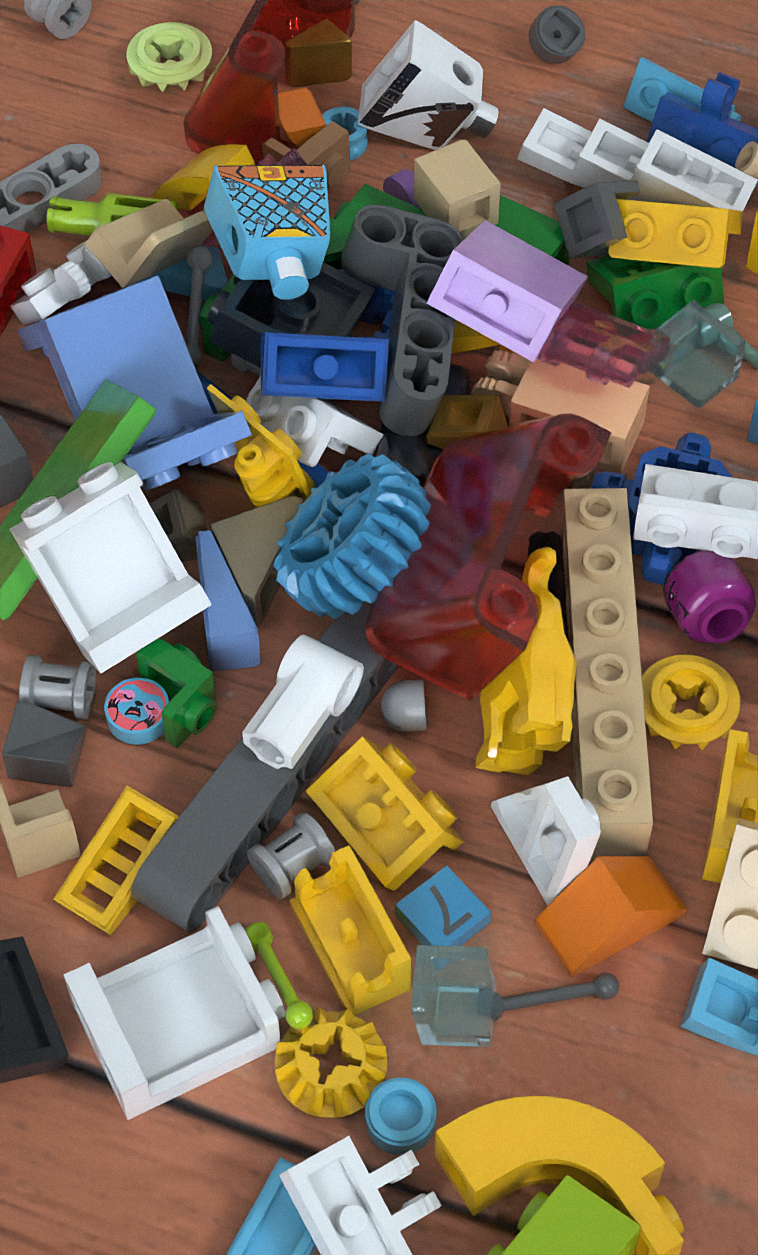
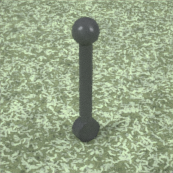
(603, 986)

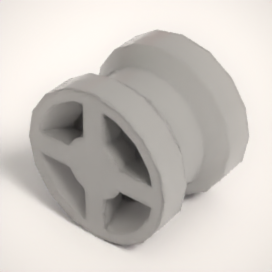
(60, 17)

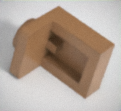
(326, 148)

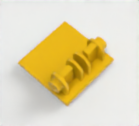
(265, 459)

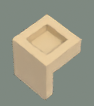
(457, 187)
(38, 832)

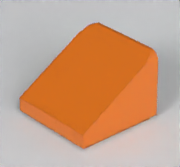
(299, 115)

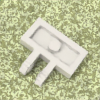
(52, 290)
(344, 1205)

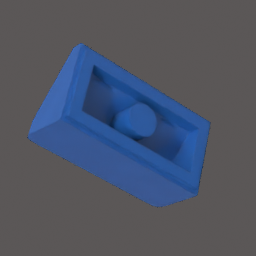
(323, 366)

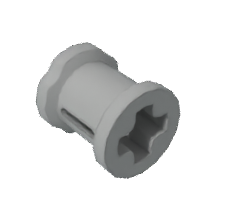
(58, 686)
(296, 849)

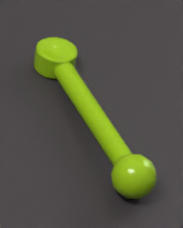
(298, 1012)

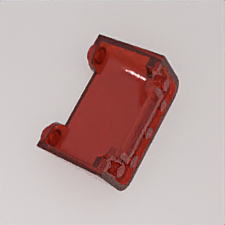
(241, 89)
(454, 607)

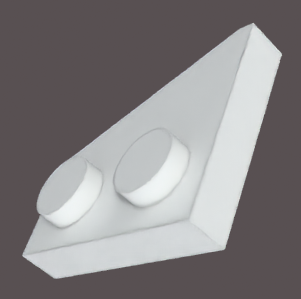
(550, 832)

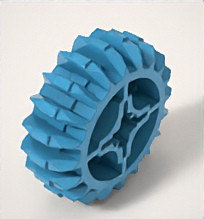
(352, 536)

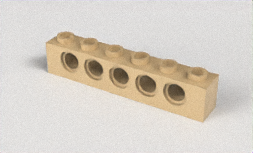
(608, 689)

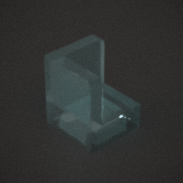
(701, 354)
(453, 995)

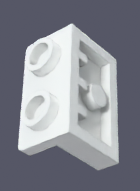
(313, 424)
(698, 512)

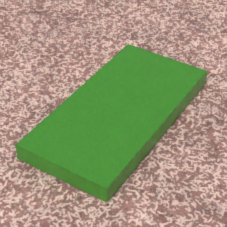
(98, 436)

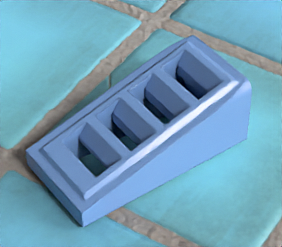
(228, 623)

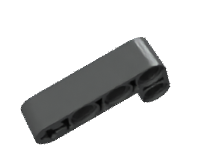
(407, 256)

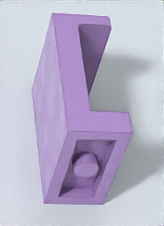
(506, 289)

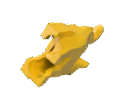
(534, 696)

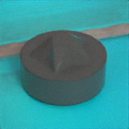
(556, 34)

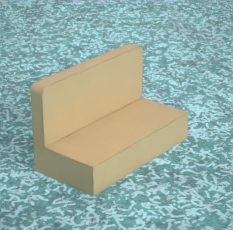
(147, 241)

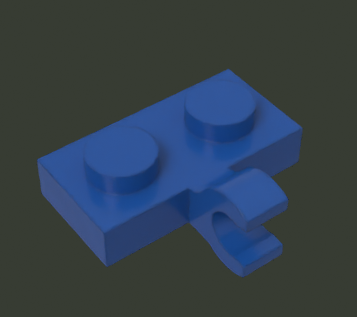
(706, 125)

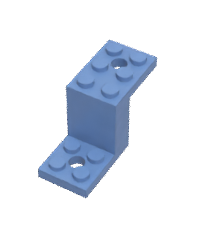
(139, 346)

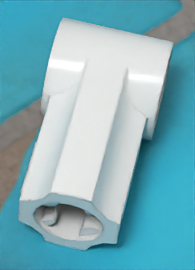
(307, 690)

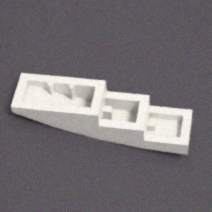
(663, 167)

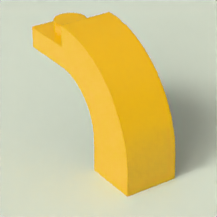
(549, 1137)

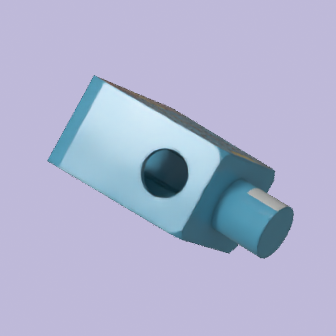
(271, 222)

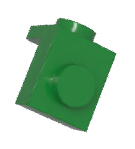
(187, 685)

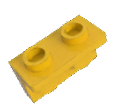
(675, 233)
(384, 811)

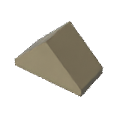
(251, 548)

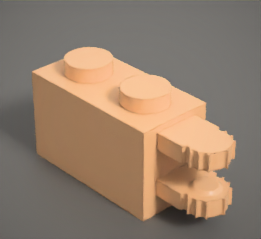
(541, 390)

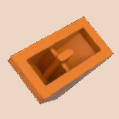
(608, 910)

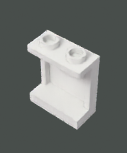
(108, 565)
(177, 1015)

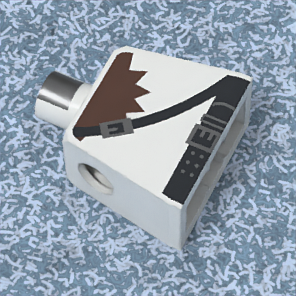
(425, 92)

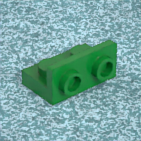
(653, 291)

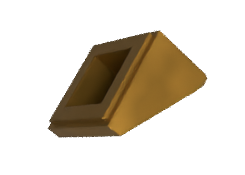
(318, 56)
(465, 416)

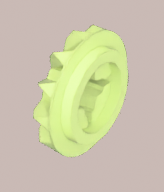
(168, 41)

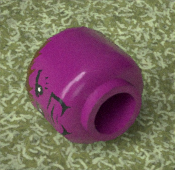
(709, 597)

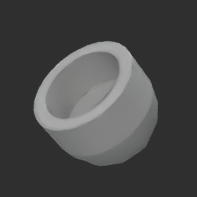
(405, 706)

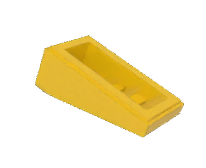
(115, 829)

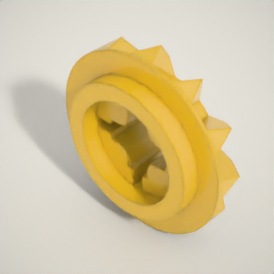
(688, 677)
(346, 1087)

